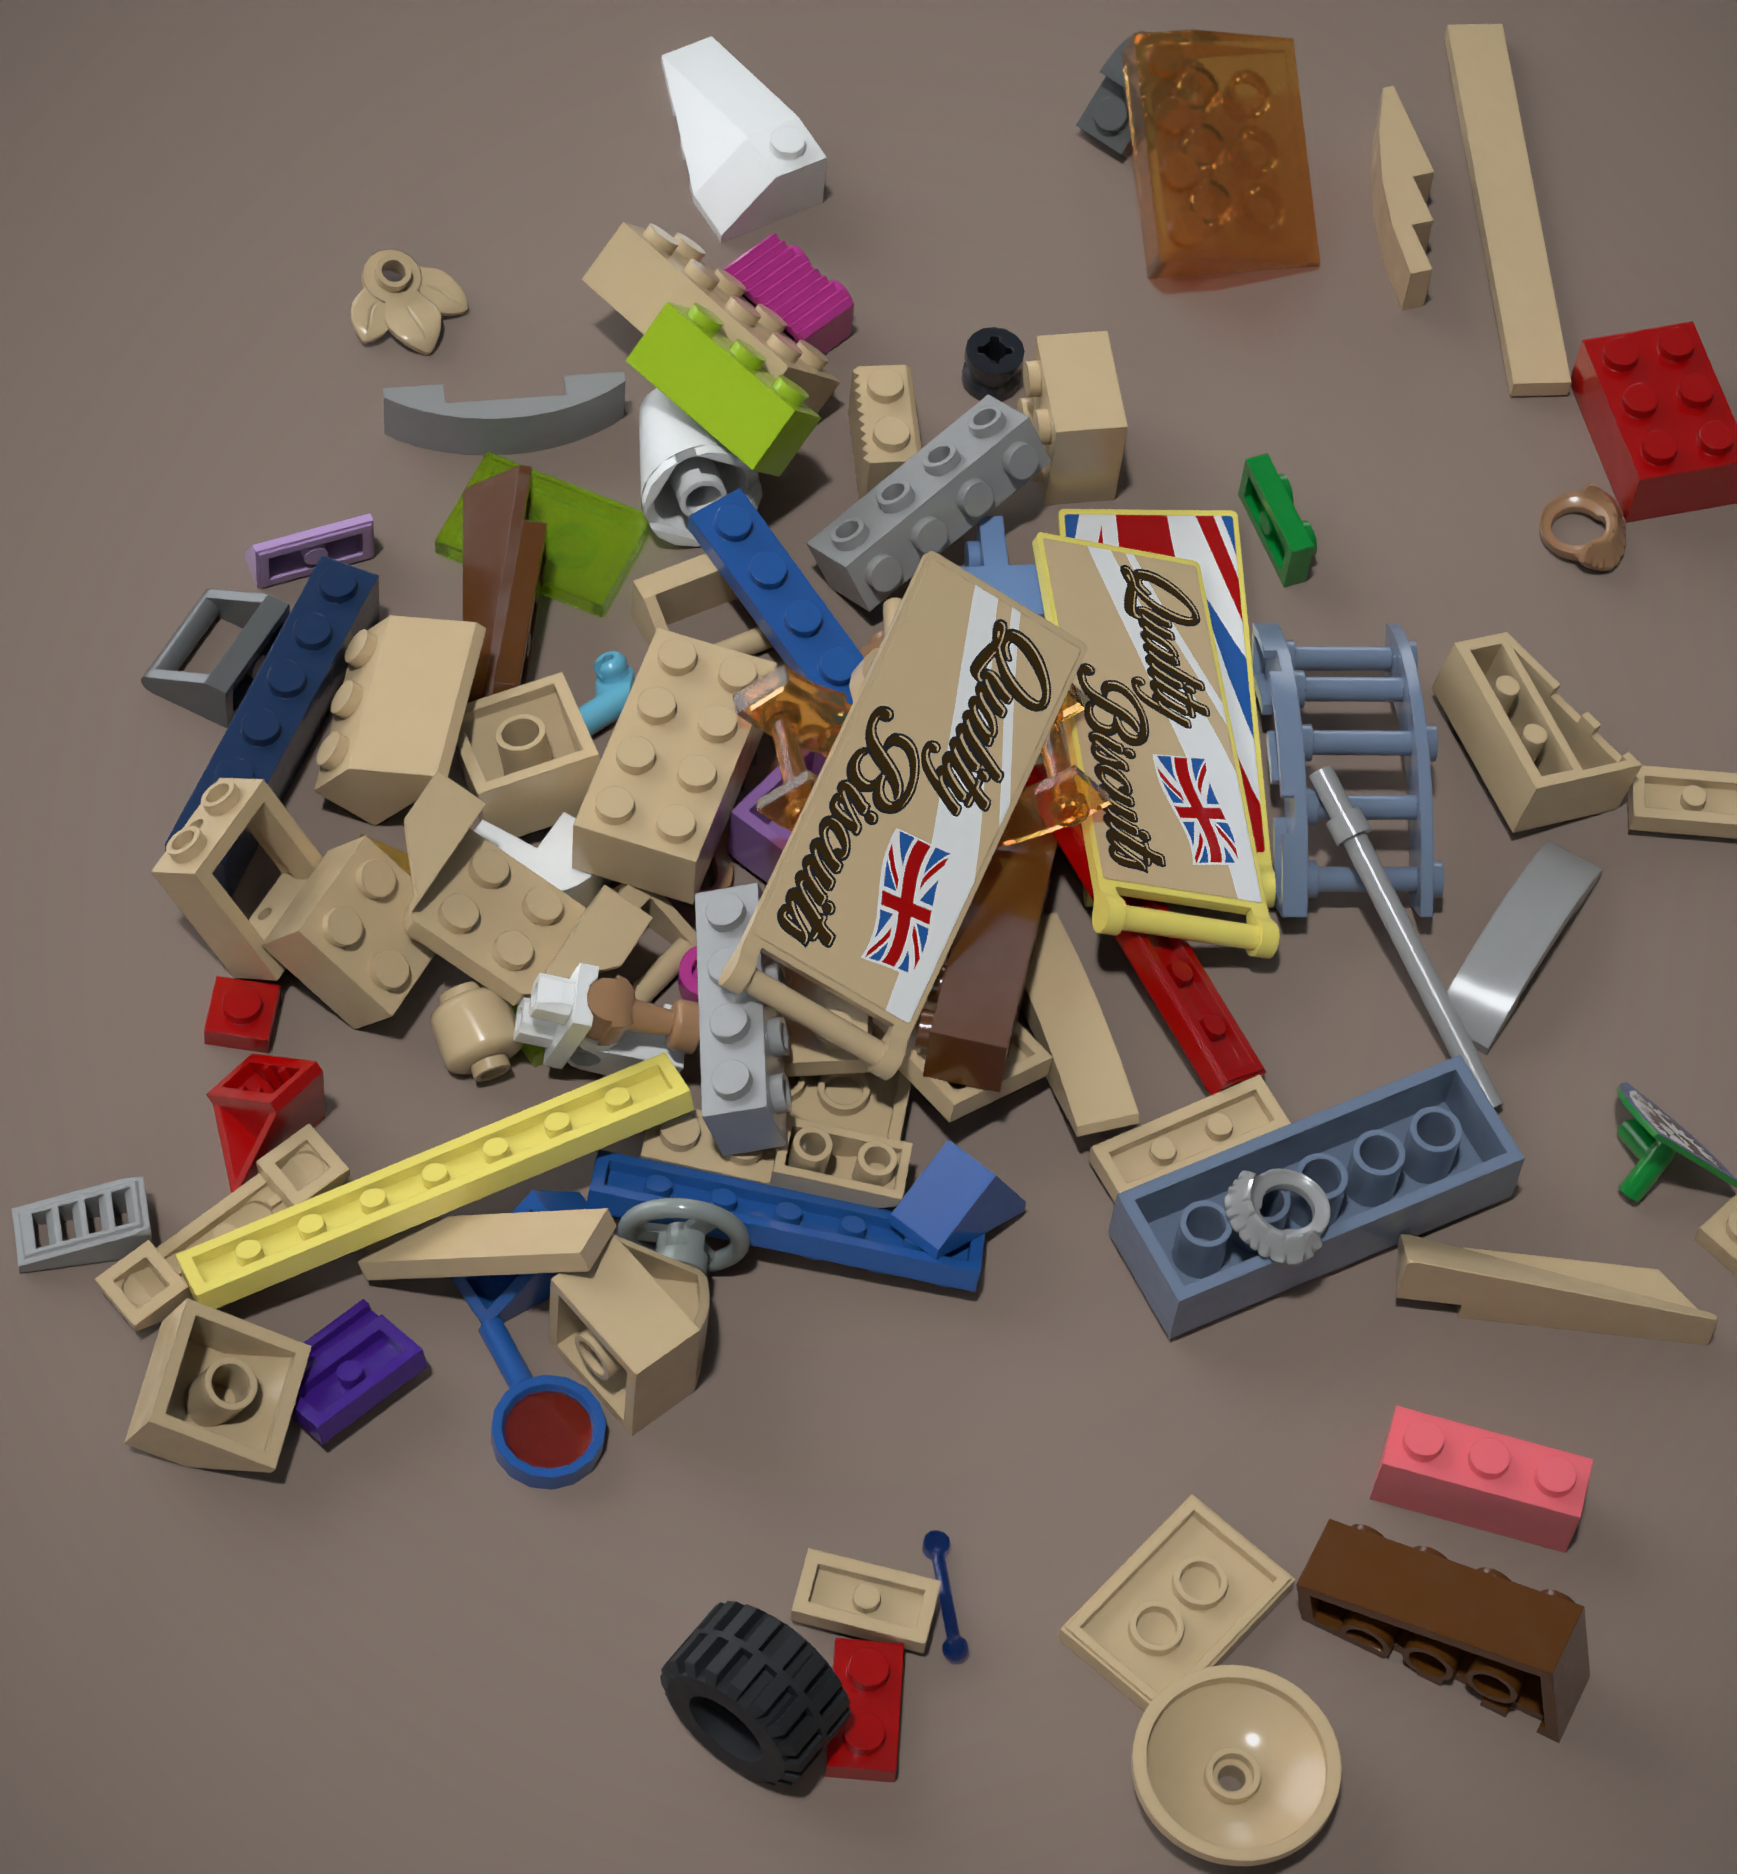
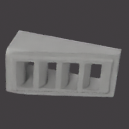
(100, 1201)

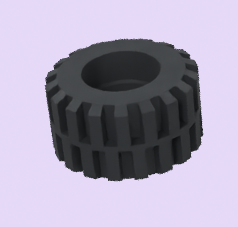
(755, 1693)

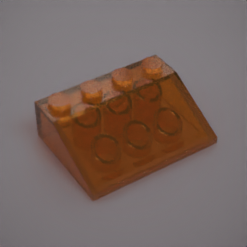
(1219, 153)

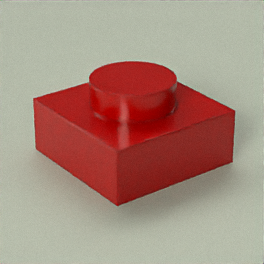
(242, 1014)

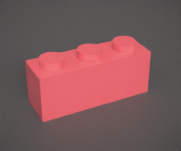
(1481, 1479)

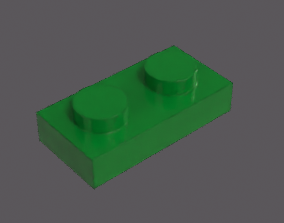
(1272, 512)

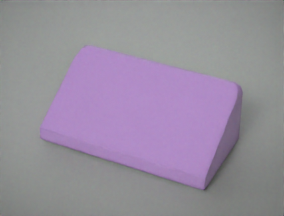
(299, 552)

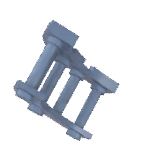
(1282, 692)

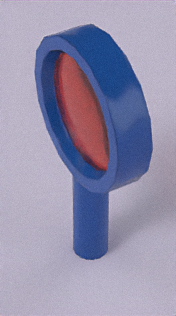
(545, 1425)

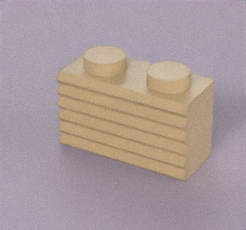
(882, 422)

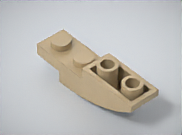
(815, 1161)

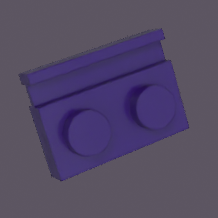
(353, 1369)

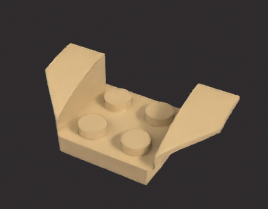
(497, 913)

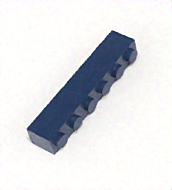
(290, 696)

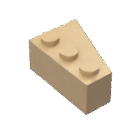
(1526, 739)

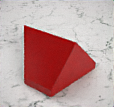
(262, 1107)

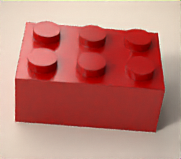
(1658, 420)

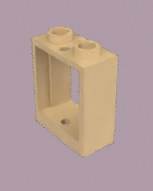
(202, 844)

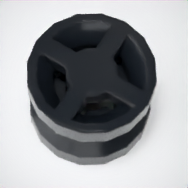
(981, 373)

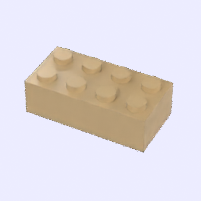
(650, 267)
(670, 769)

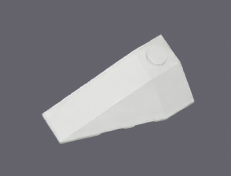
(740, 142)

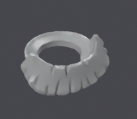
(1283, 1246)

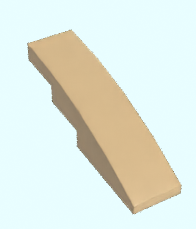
(1399, 199)
(1073, 1030)

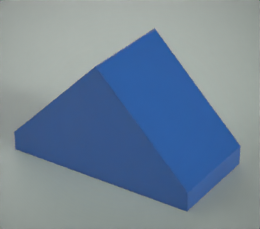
(954, 1203)

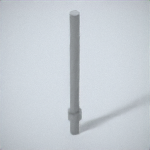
(1350, 830)

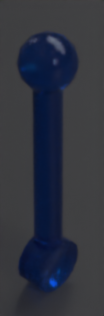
(936, 1547)

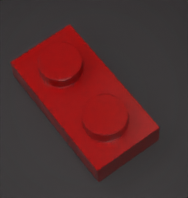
(869, 1739)

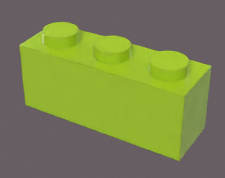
(724, 387)

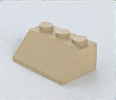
(397, 713)

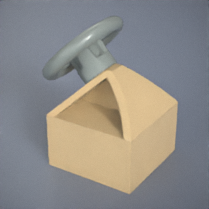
(643, 1309)

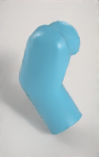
(611, 691)

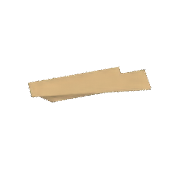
(1550, 1292)

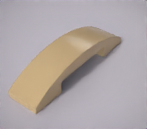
(149, 1280)

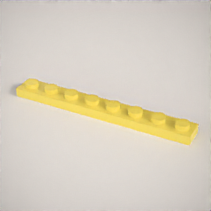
(434, 1182)

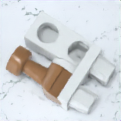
(602, 1023)

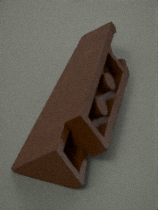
(502, 576)

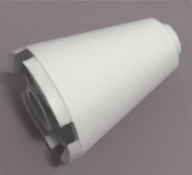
(684, 469)

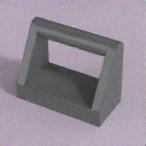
(221, 692)

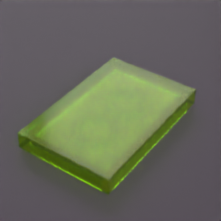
(588, 537)

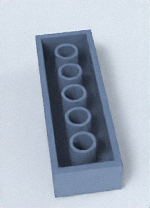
(1384, 1160)

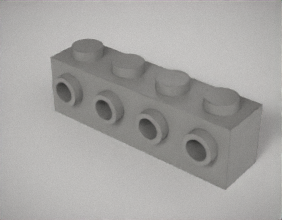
(929, 502)
(739, 1036)

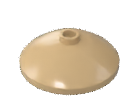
(1245, 1728)

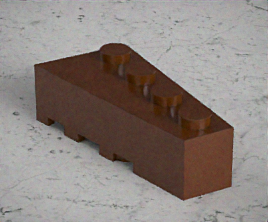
(1450, 1622)

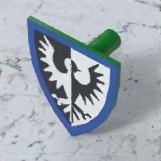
(1658, 1154)

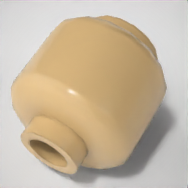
(475, 1031)

